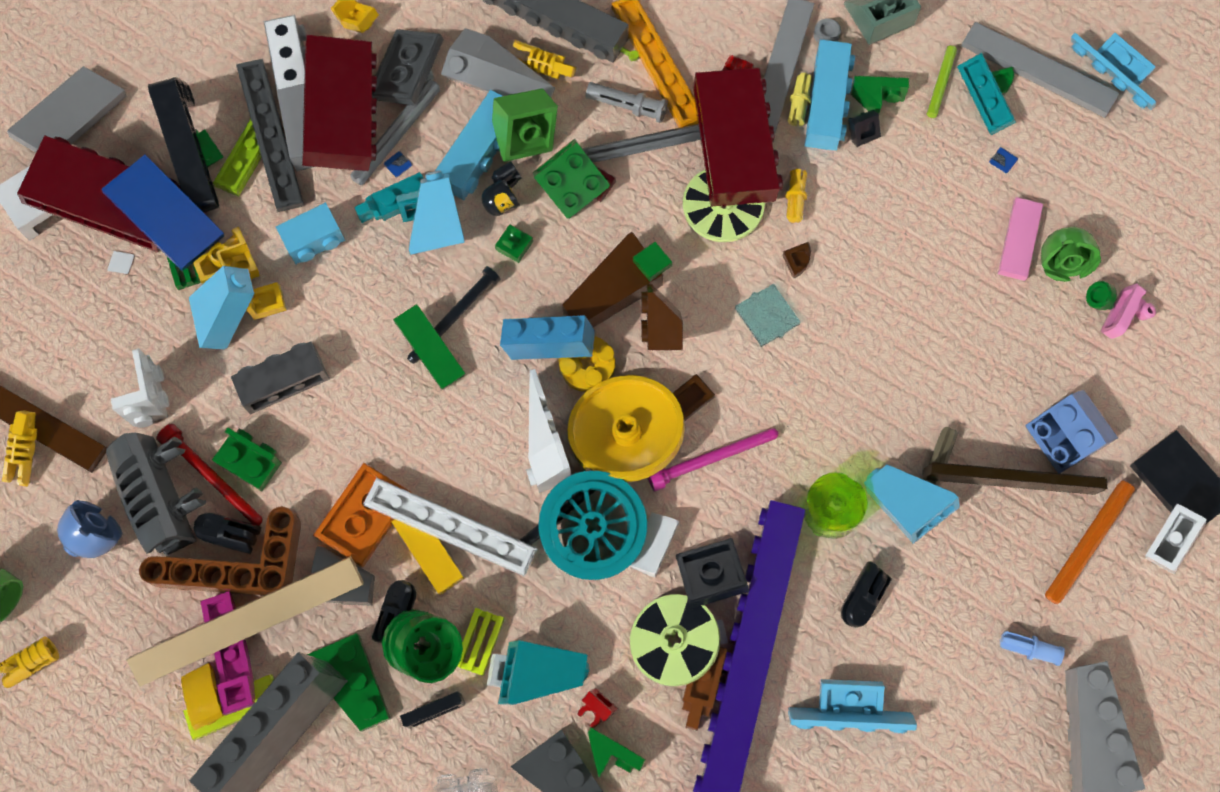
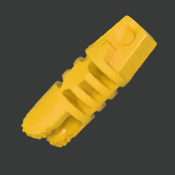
(545, 62)
(20, 448)

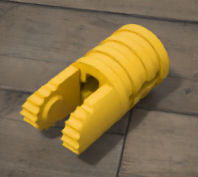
(28, 661)

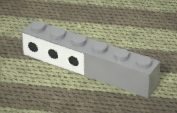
(288, 62)

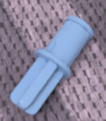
(1032, 647)

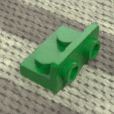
(246, 459)

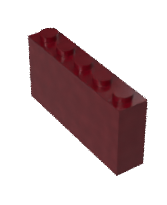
(339, 103)
(736, 137)
(69, 185)

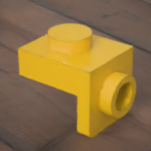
(354, 15)
(266, 301)

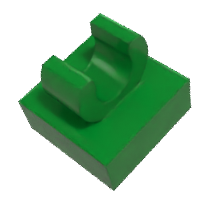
(514, 243)

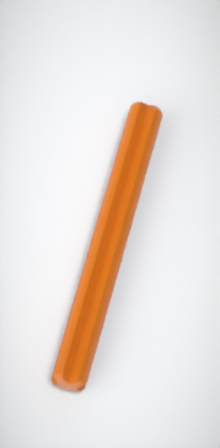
(1089, 542)

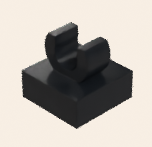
(864, 127)

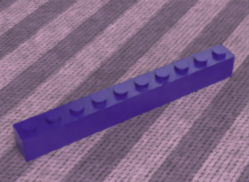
(752, 649)

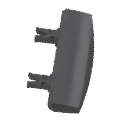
(149, 493)

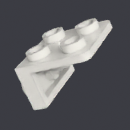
(149, 403)

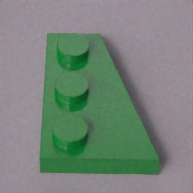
(361, 694)

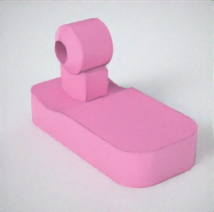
(1126, 306)

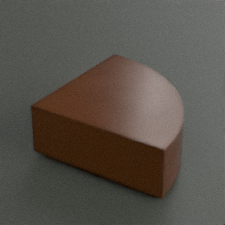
(797, 259)

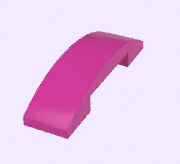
(233, 662)

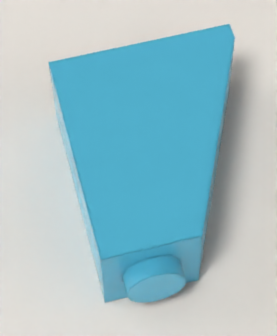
(436, 215)
(220, 306)
(910, 501)

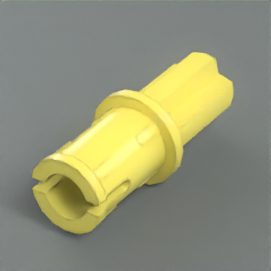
(800, 99)

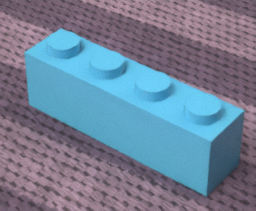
(829, 94)
(472, 150)

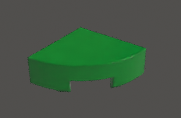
(1004, 79)

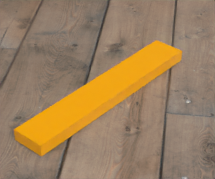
(657, 62)

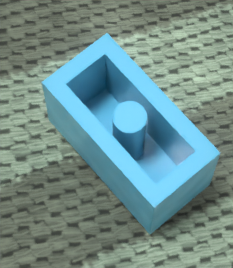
(310, 234)

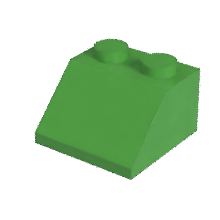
(524, 124)

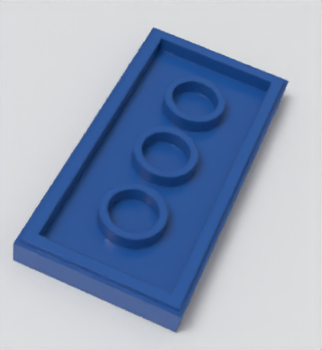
(163, 212)

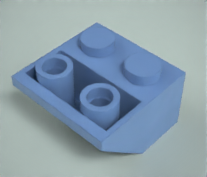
(1071, 431)

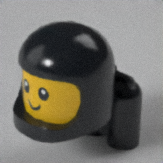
(499, 196)

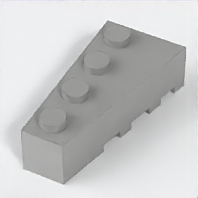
(1098, 733)

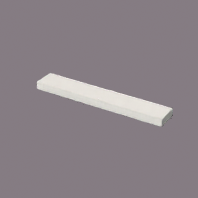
(450, 527)

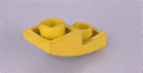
(201, 696)

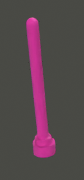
(664, 476)

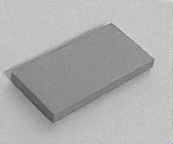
(68, 110)

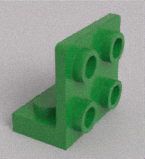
(571, 179)

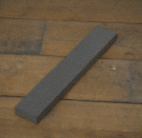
(270, 135)

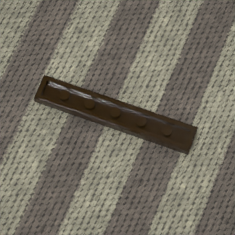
(1014, 478)

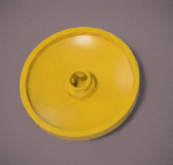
(626, 427)

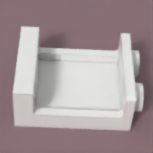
(22, 216)

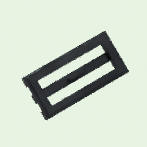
(432, 710)

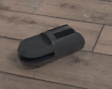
(226, 532)
(865, 595)
(398, 599)

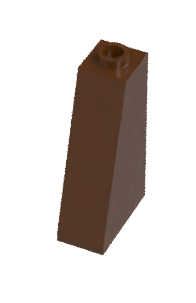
(611, 285)

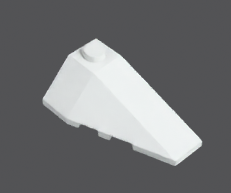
(546, 451)

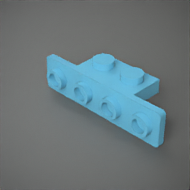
(1122, 63)
(851, 706)

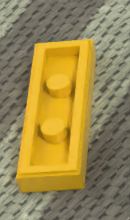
(431, 557)

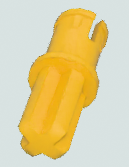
(796, 195)

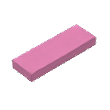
(1020, 239)

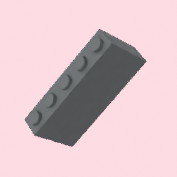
(270, 727)

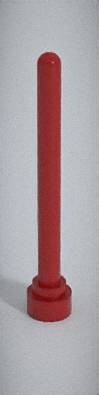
(209, 474)

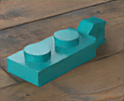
(384, 202)

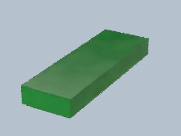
(429, 347)

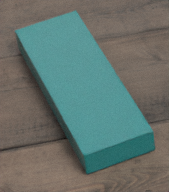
(986, 94)

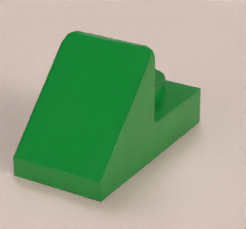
(873, 90)
(604, 748)

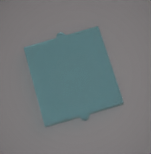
(767, 315)

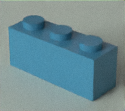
(547, 337)

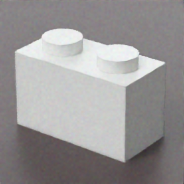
(1175, 538)

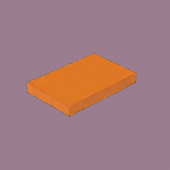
(351, 525)

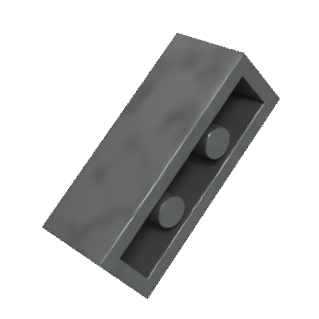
(279, 377)

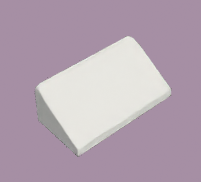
(658, 538)

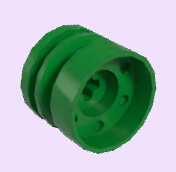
(436, 647)

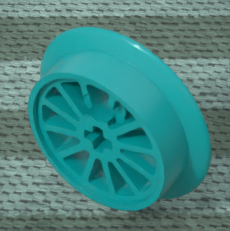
(573, 562)

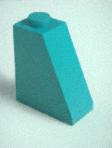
(540, 671)

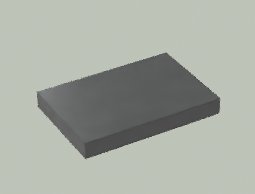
(406, 66)

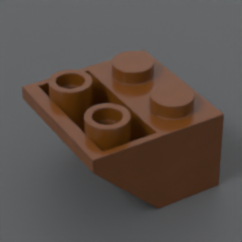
(664, 321)

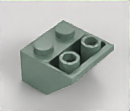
(882, 17)

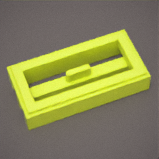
(491, 643)

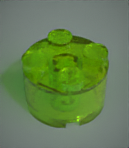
(844, 492)

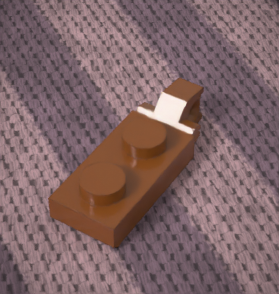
(701, 694)

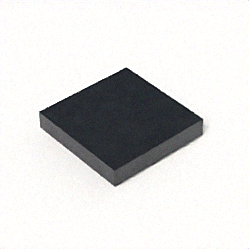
(712, 573)

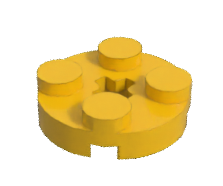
(584, 379)

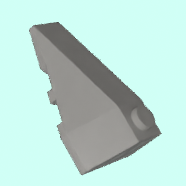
(488, 66)

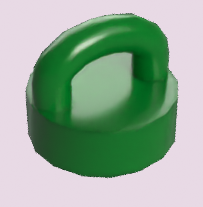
(1101, 296)

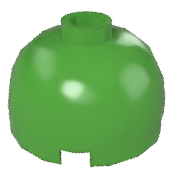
(1070, 253)

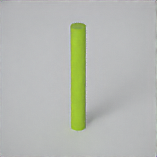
(941, 82)

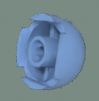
(86, 531)

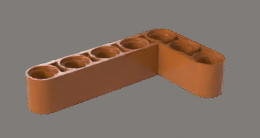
(233, 571)

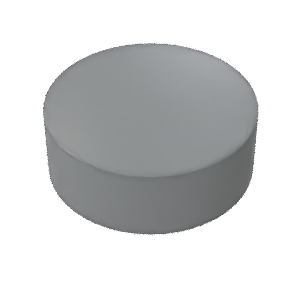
(827, 30)

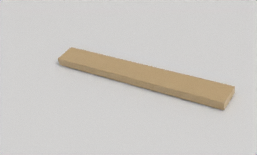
(245, 621)

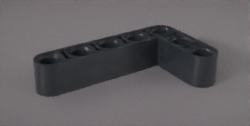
(171, 103)

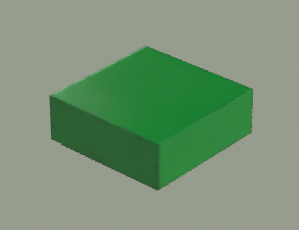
(652, 261)

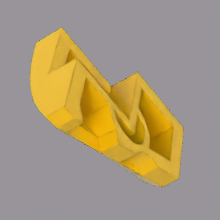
(231, 253)

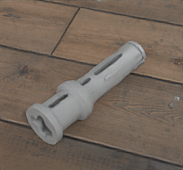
(638, 104)

